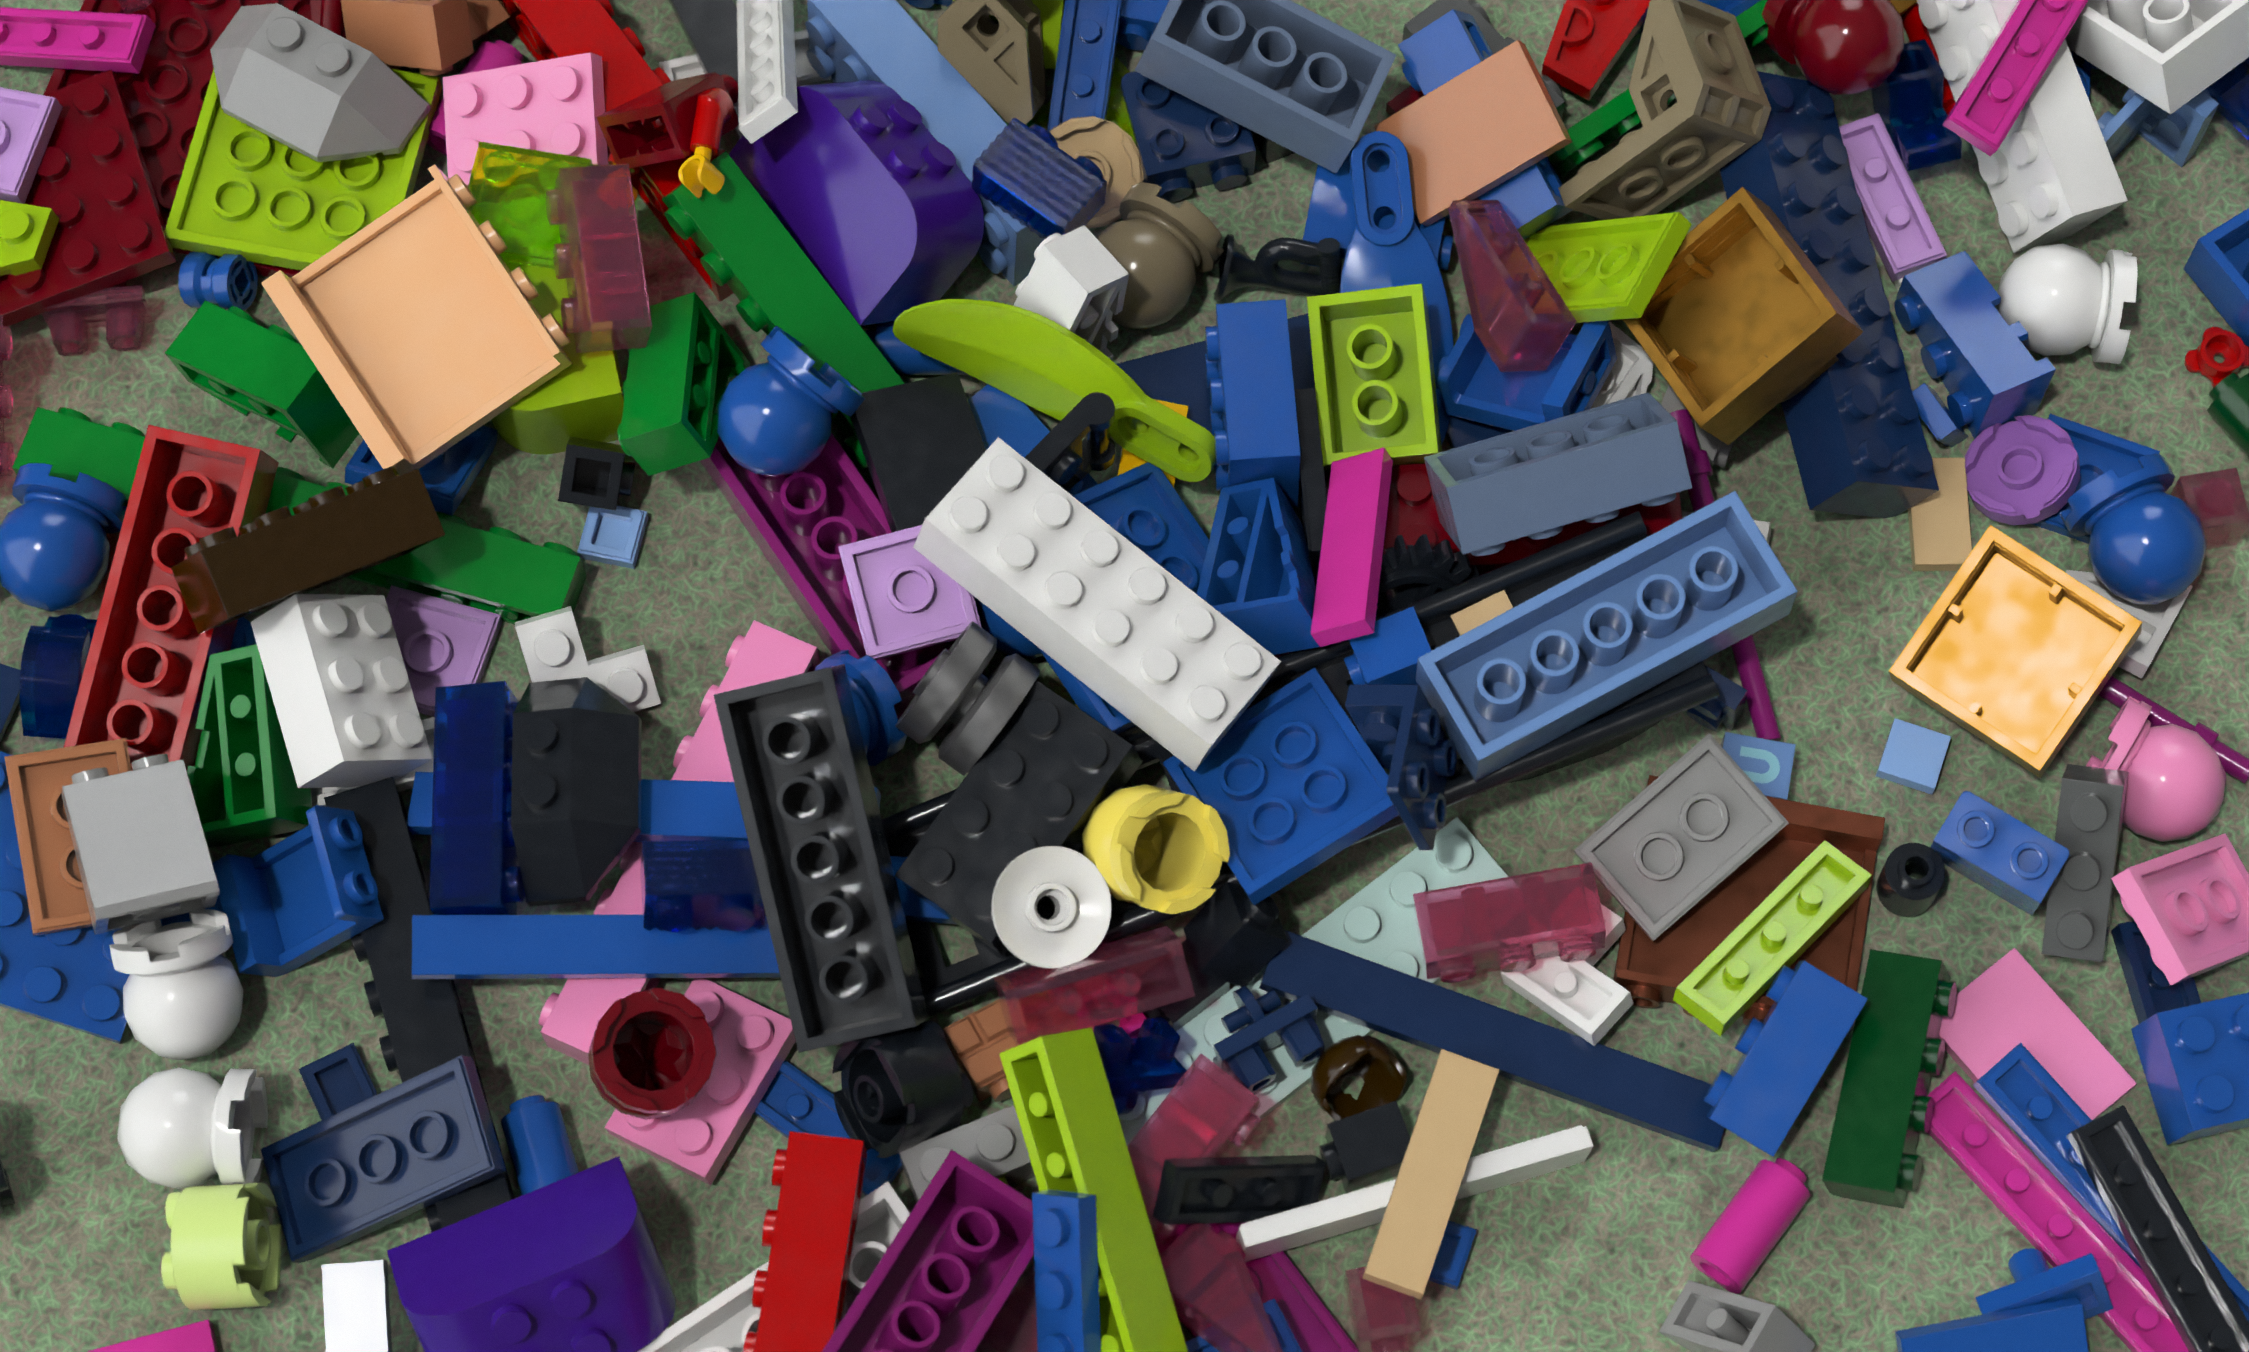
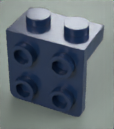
(1184, 141)

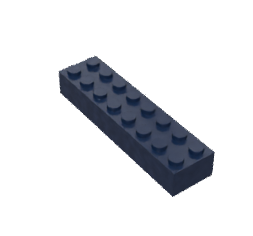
(1858, 420)

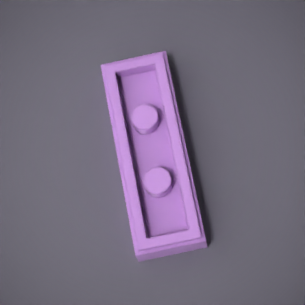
(1889, 200)

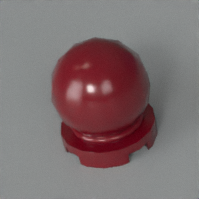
(1837, 42)
(651, 1053)

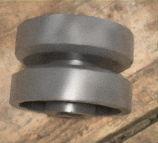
(973, 702)

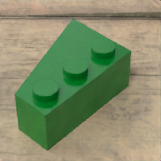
(262, 375)
(677, 386)
(242, 762)

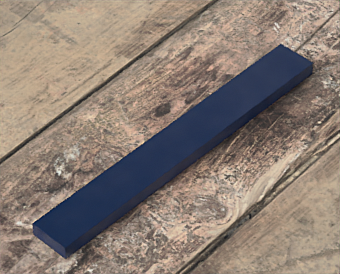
(1495, 1037)

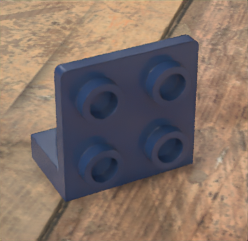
(1413, 746)

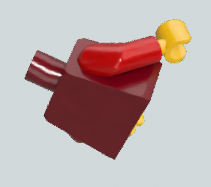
(674, 123)

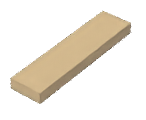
(1430, 1174)

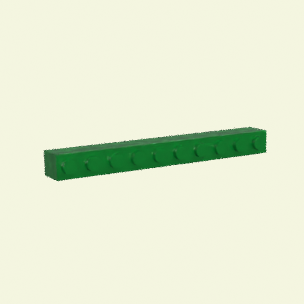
(463, 567)

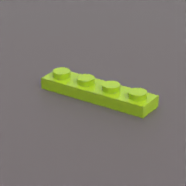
(1772, 937)

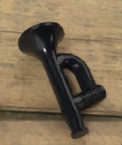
(1241, 271)

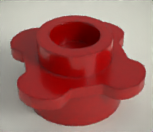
(2222, 343)

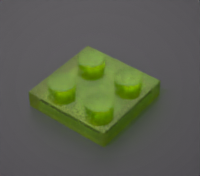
(512, 195)

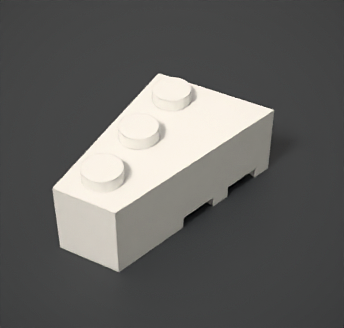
(1076, 286)

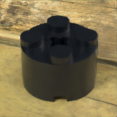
(900, 1088)

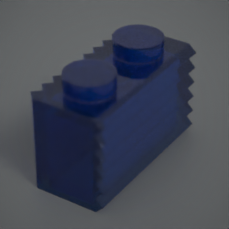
(1038, 180)
(700, 886)

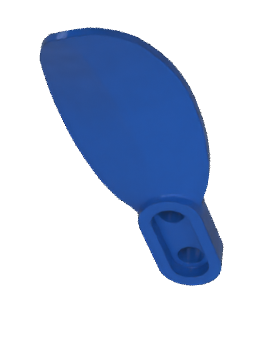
(1394, 254)

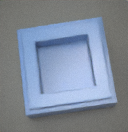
(613, 536)
(1913, 756)

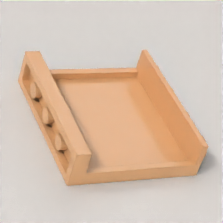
(421, 325)

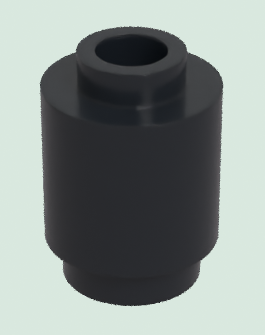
(1905, 894)

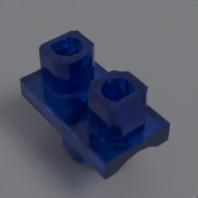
(1138, 1062)

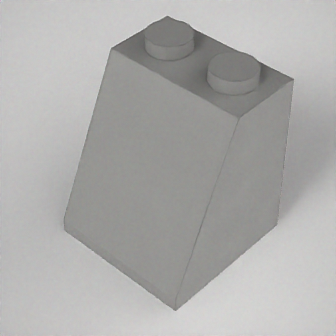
(139, 843)

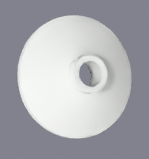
(1079, 900)

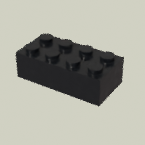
(1021, 795)

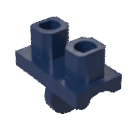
(1291, 1025)

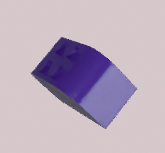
(867, 197)
(540, 1273)

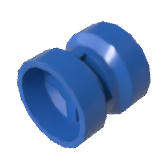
(217, 280)

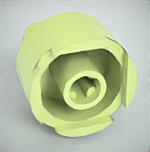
(222, 1246)

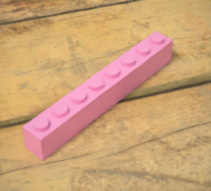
(752, 660)

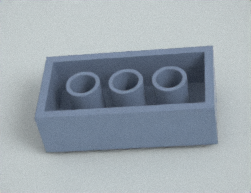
(1271, 71)
(1558, 474)

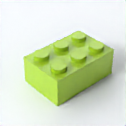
(1374, 374)

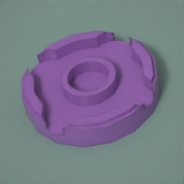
(2021, 470)

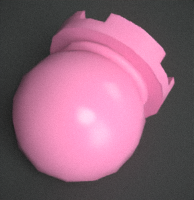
(2172, 775)

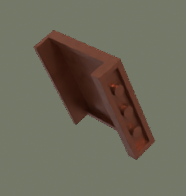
(1657, 967)

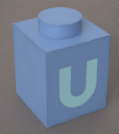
(1763, 761)

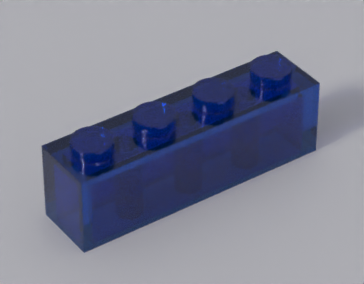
(471, 802)

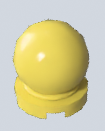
(1157, 847)

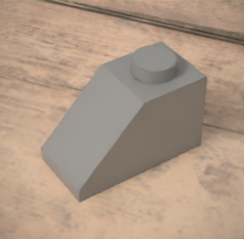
(1727, 1322)

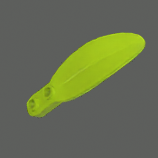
(1053, 373)

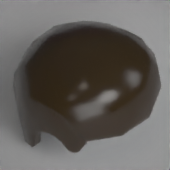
(1352, 1057)

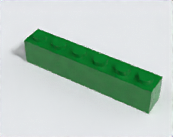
(777, 283)

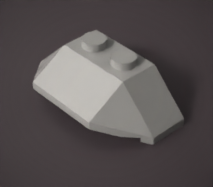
(312, 87)

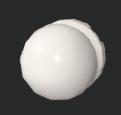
(2070, 300)
(179, 987)
(189, 1127)

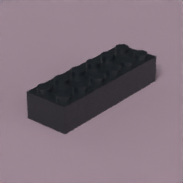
(821, 858)

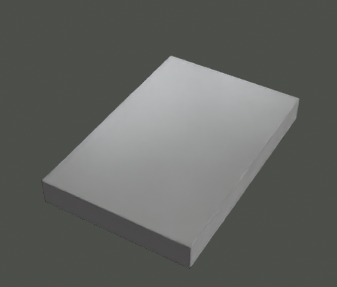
(1681, 837)

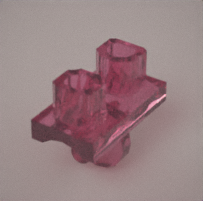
(117, 308)

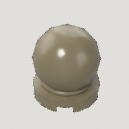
(1161, 253)

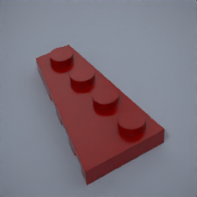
(1590, 41)

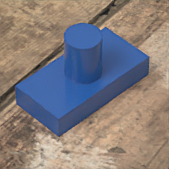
(2039, 1284)

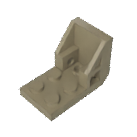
(997, 58)
(1716, 117)

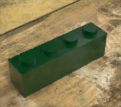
(1888, 1079)

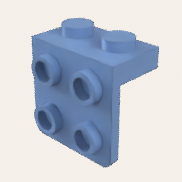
(2172, 134)

